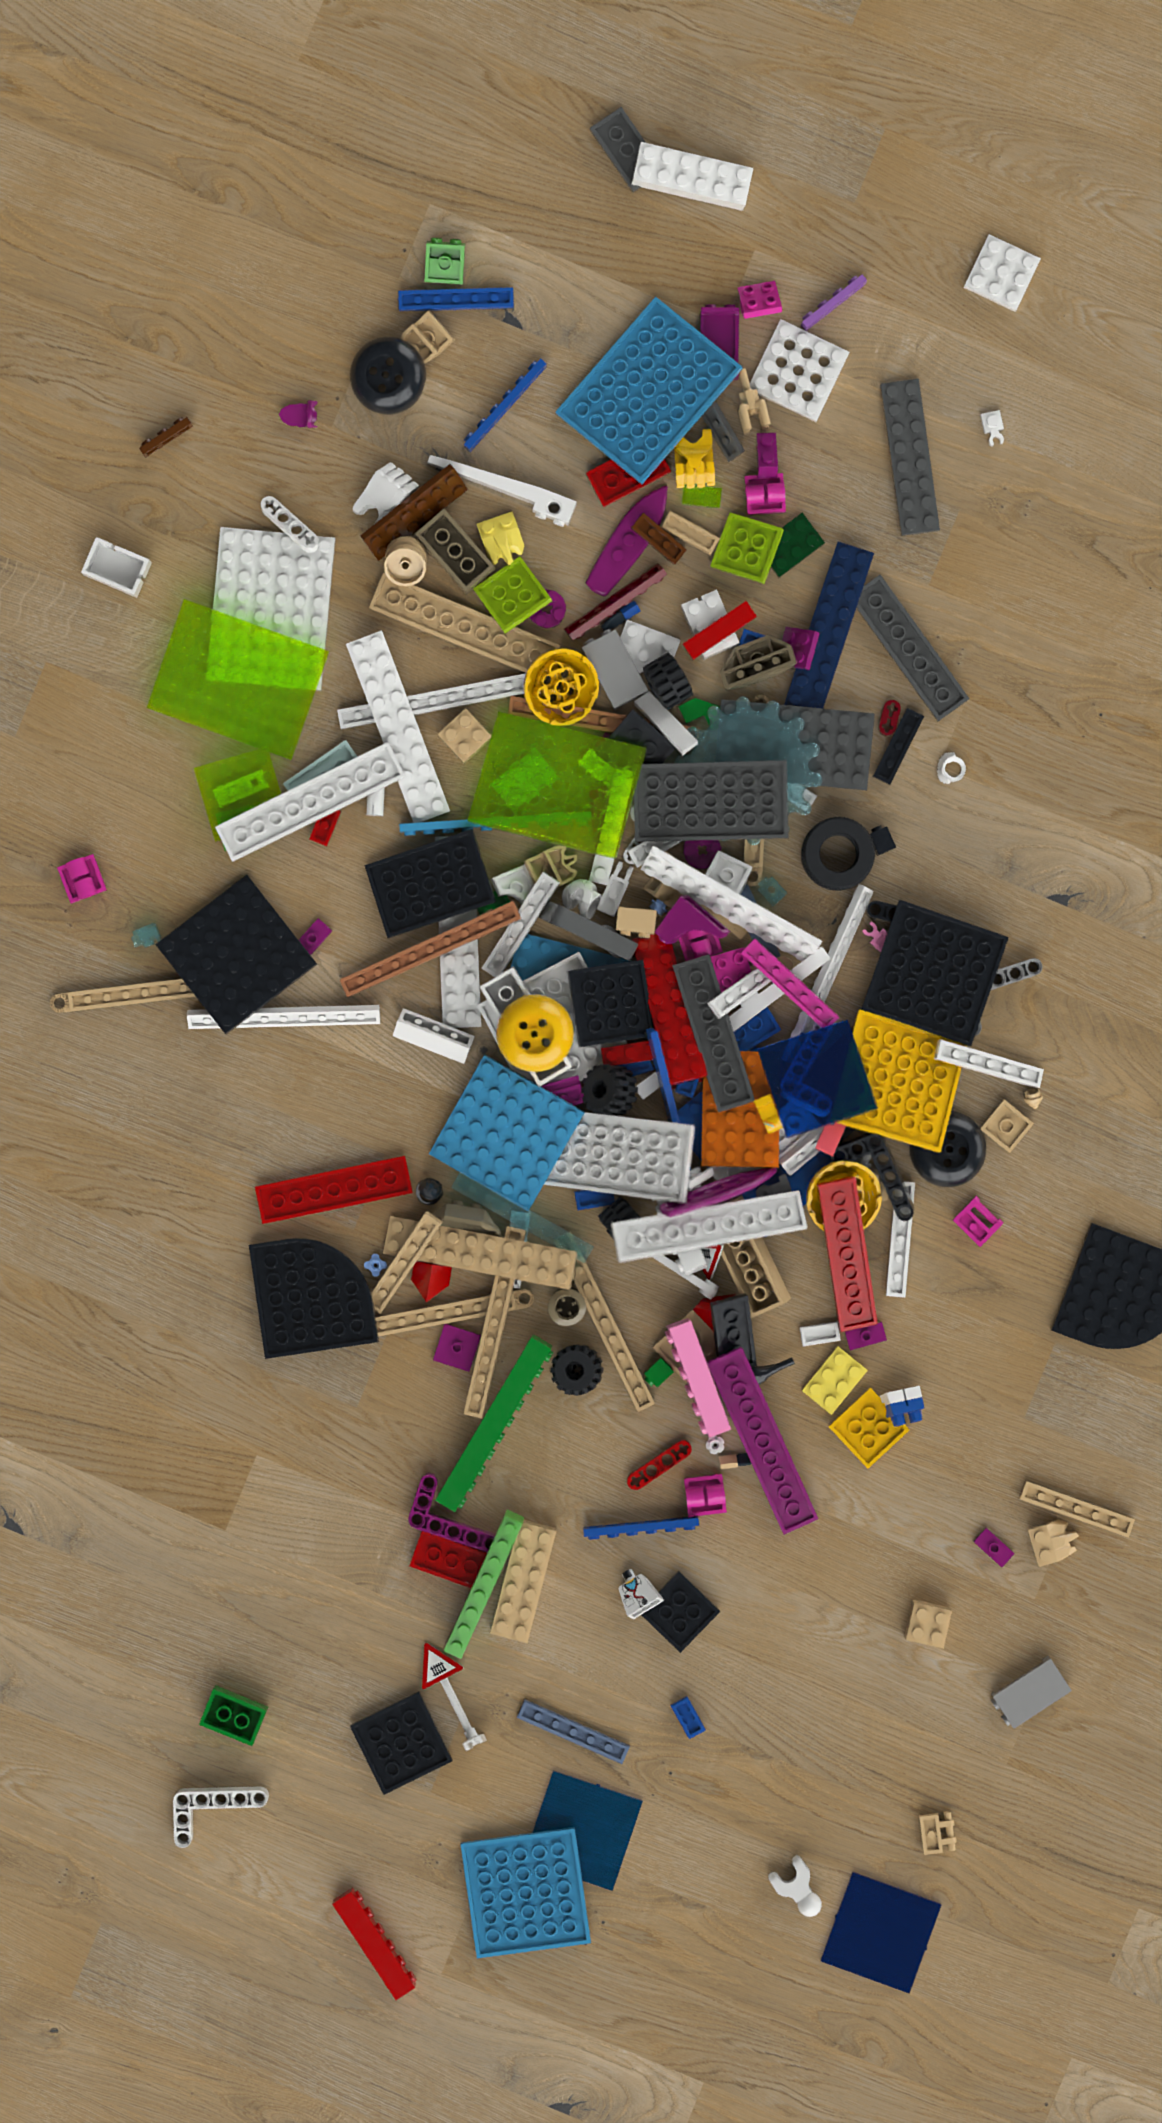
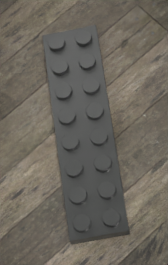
(910, 457)
(910, 649)
(713, 1035)

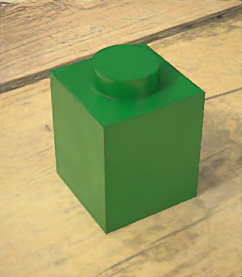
(658, 1372)

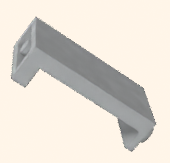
(614, 668)
(1030, 1693)

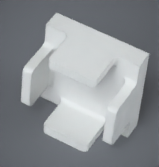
(729, 872)

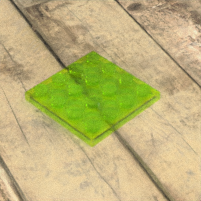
(236, 785)

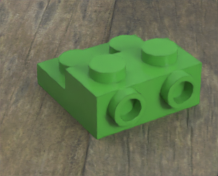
(444, 261)

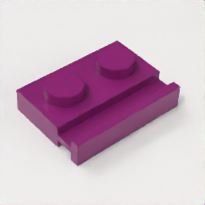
(567, 1089)

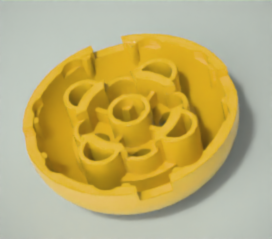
(580, 677)
(530, 1010)
(865, 1181)

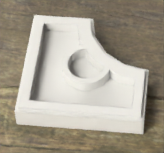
(514, 883)

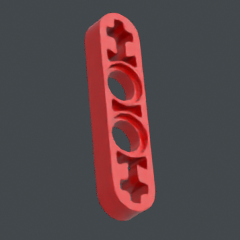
(657, 1462)

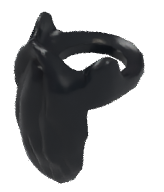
(429, 1189)

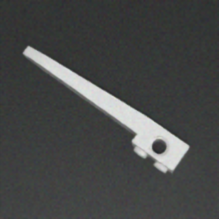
(535, 495)

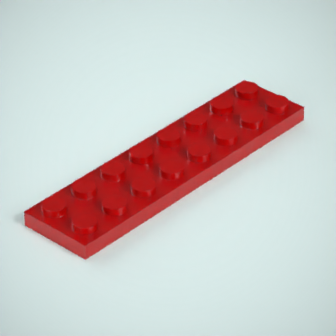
(669, 1011)
(333, 1189)
(847, 1253)

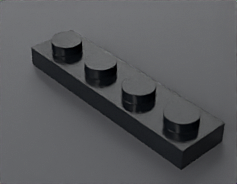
(898, 746)

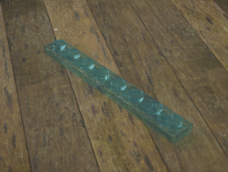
(521, 1216)

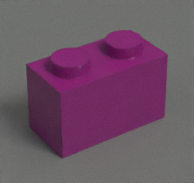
(766, 455)

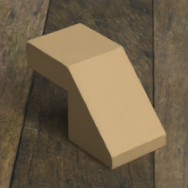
(662, 892)

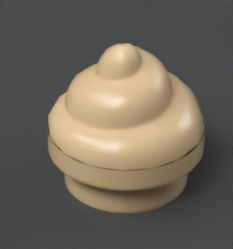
(1033, 1097)

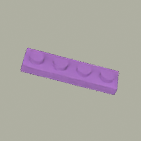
(826, 307)

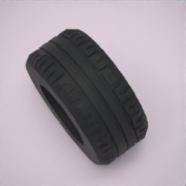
(838, 827)

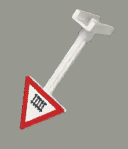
(711, 1253)
(438, 1668)

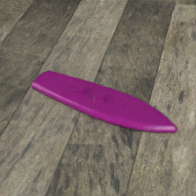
(624, 544)
(717, 1191)

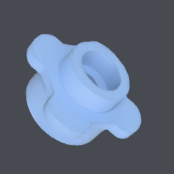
(658, 906)
(370, 1265)

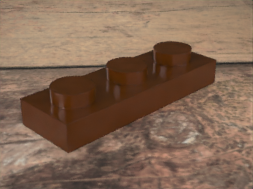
(165, 436)
(658, 538)

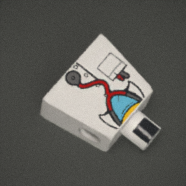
(638, 1594)

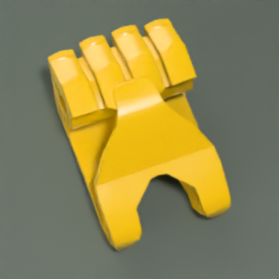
(695, 462)

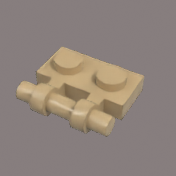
(931, 1833)

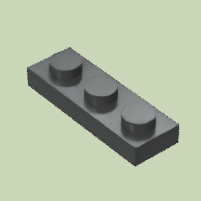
(722, 432)

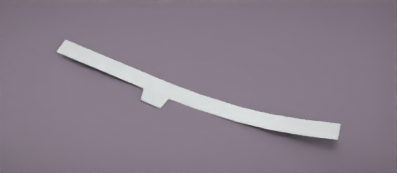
(752, 1007)

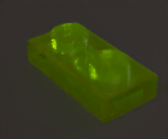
(702, 497)

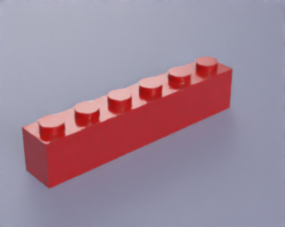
(374, 1943)

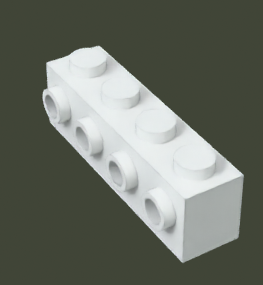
(433, 1036)

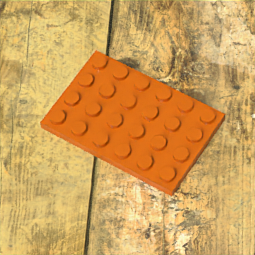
(738, 1134)

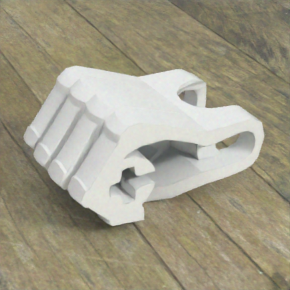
(385, 491)

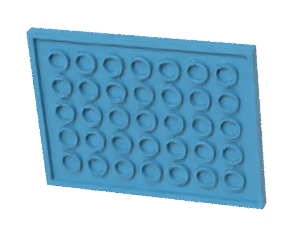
(648, 390)

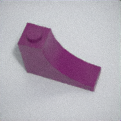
(688, 916)

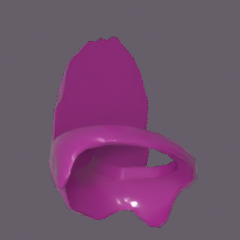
(300, 414)

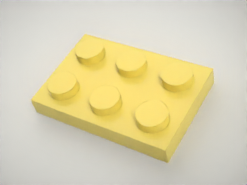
(834, 1380)

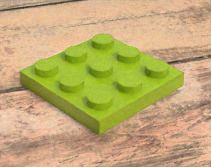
(747, 548)
(512, 594)

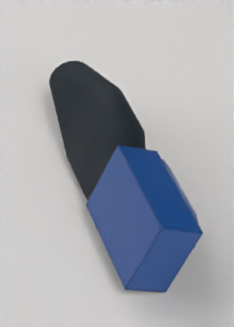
(618, 618)

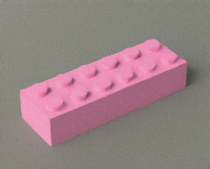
(698, 1377)

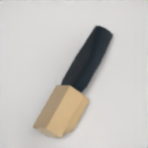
(734, 1460)

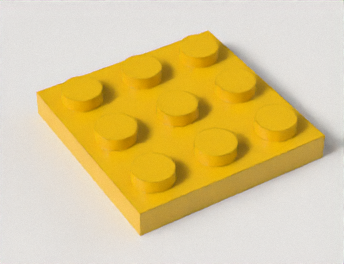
(866, 1428)

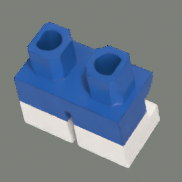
(903, 1402)

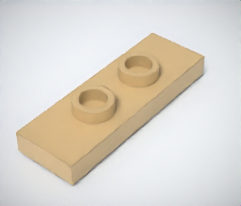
(690, 533)

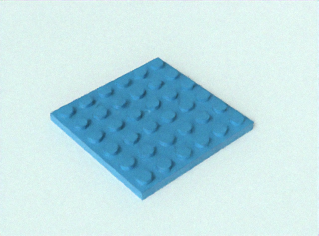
(506, 1132)
(525, 1892)

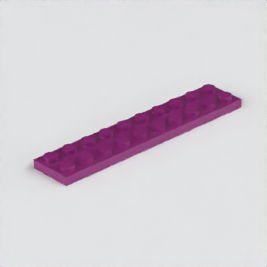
(762, 1440)

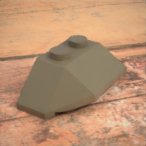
(757, 662)
(467, 1218)

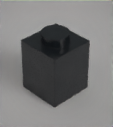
(882, 840)

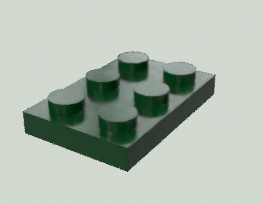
(796, 544)

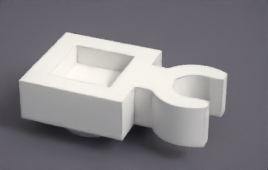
(992, 424)

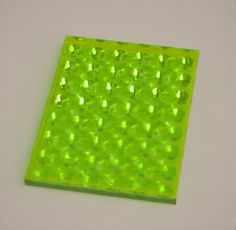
(237, 679)
(557, 785)

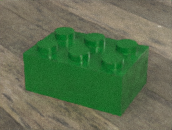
(233, 1715)

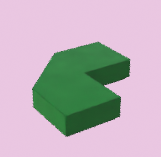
(695, 709)

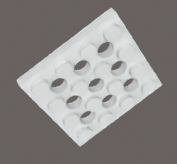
(828, 374)

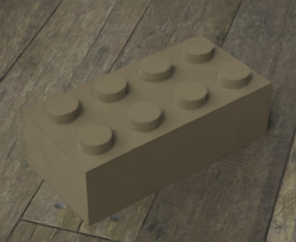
(455, 551)

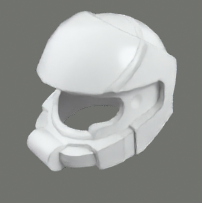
(582, 893)

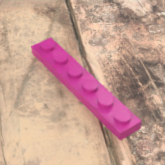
(789, 984)

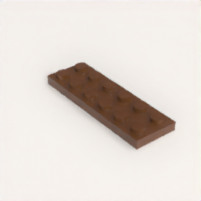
(414, 511)

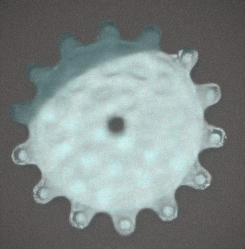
(758, 737)

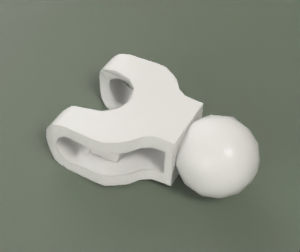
(798, 1888)

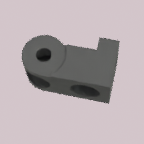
(777, 1188)

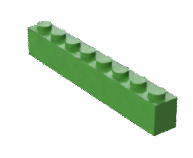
(484, 1584)

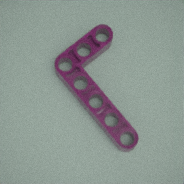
(446, 1523)

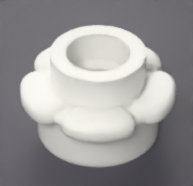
(719, 1448)

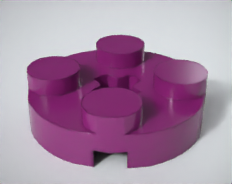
(556, 614)
(700, 861)

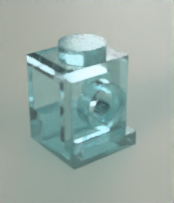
(772, 898)
(146, 936)

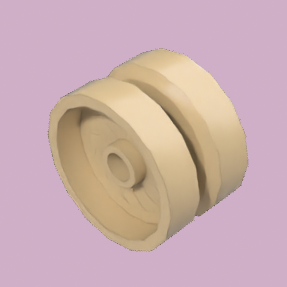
(405, 561)

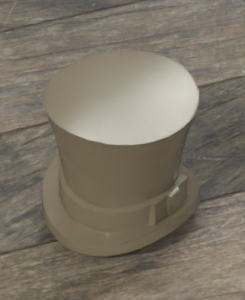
(566, 1307)

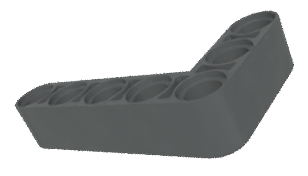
(588, 930)

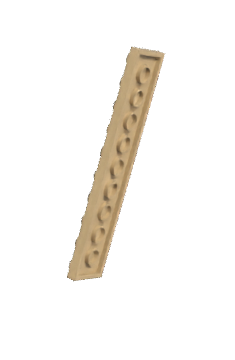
(458, 624)
(488, 1254)

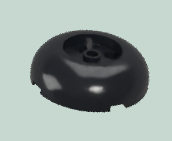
(397, 396)
(963, 1167)

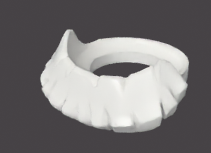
(947, 758)

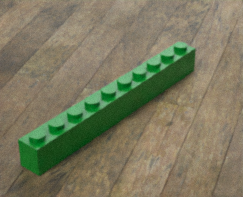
(494, 1422)

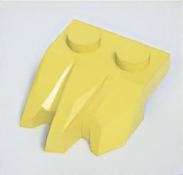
(501, 537)

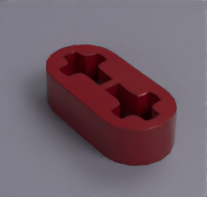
(894, 719)

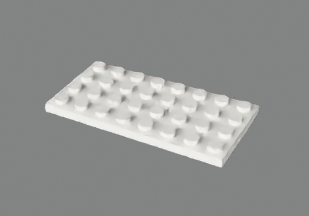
(626, 1158)

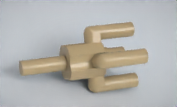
(751, 405)

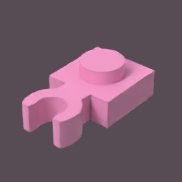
(878, 937)

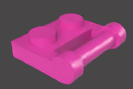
(973, 1226)

